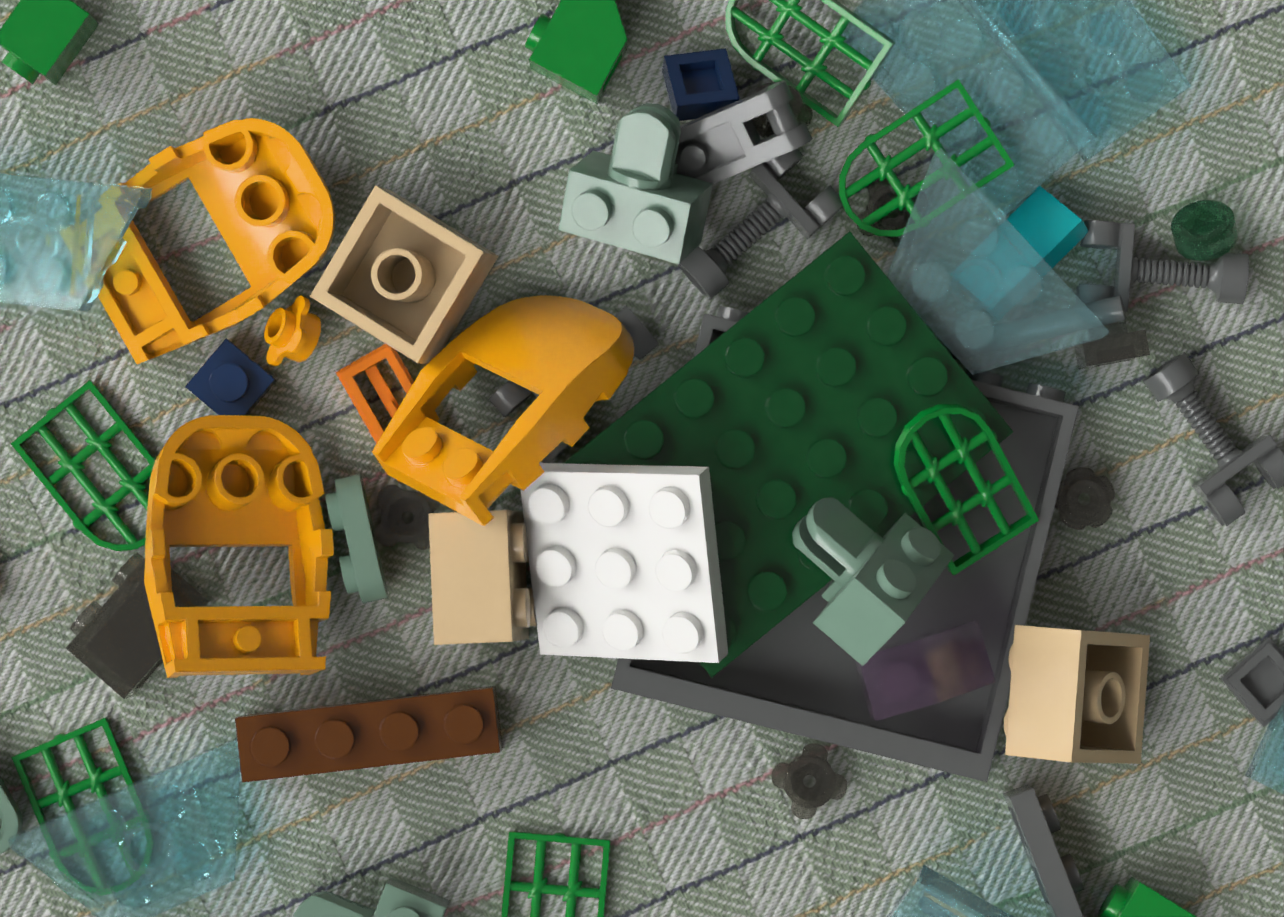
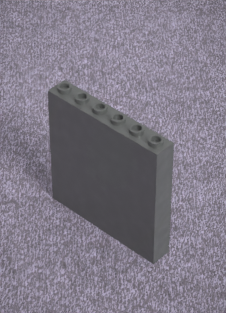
(811, 687)

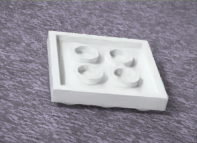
(625, 562)

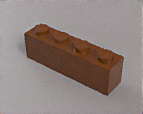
(369, 734)

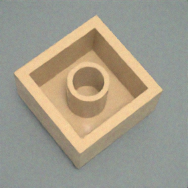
(403, 275)
(480, 579)
(1076, 695)

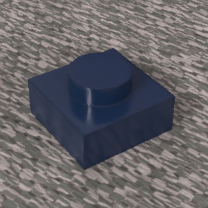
(699, 82)
(230, 381)

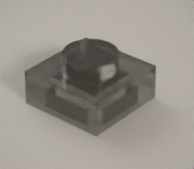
(1113, 348)

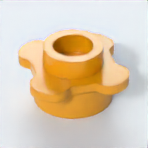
(292, 332)

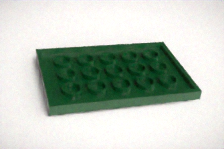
(799, 411)

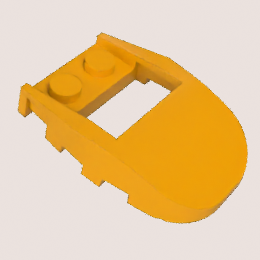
(264, 205)
(541, 342)
(238, 487)

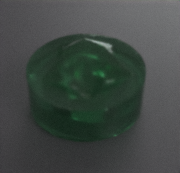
(1204, 230)

